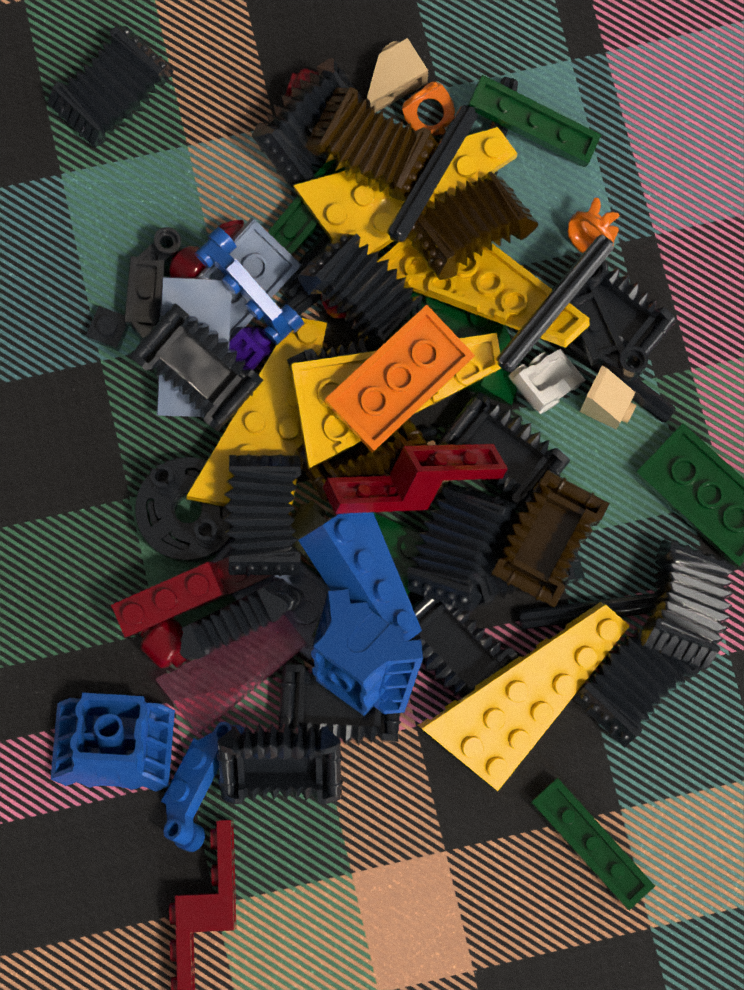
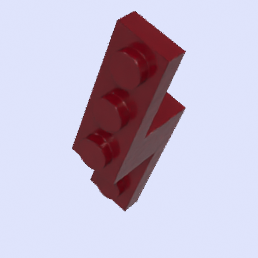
(414, 478)
(180, 594)
(204, 911)

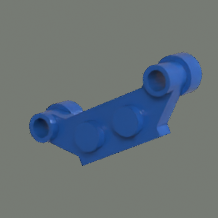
(237, 279)
(190, 787)

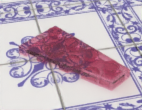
(221, 679)

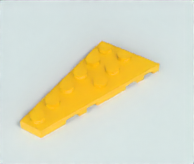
(354, 208)
(488, 287)
(314, 380)
(265, 422)
(517, 704)

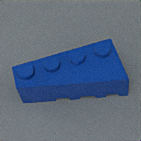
(355, 557)

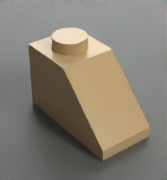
(396, 74)
(609, 400)

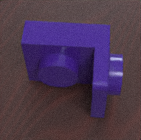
(251, 346)

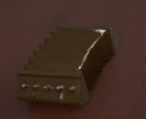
(370, 144)
(468, 223)
(360, 461)
(548, 537)

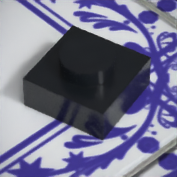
(107, 328)

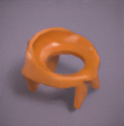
(431, 91)
(586, 226)

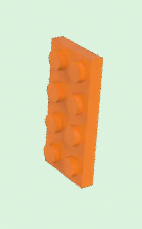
(399, 378)

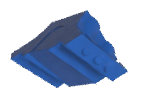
(364, 656)
(112, 742)

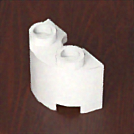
(546, 380)

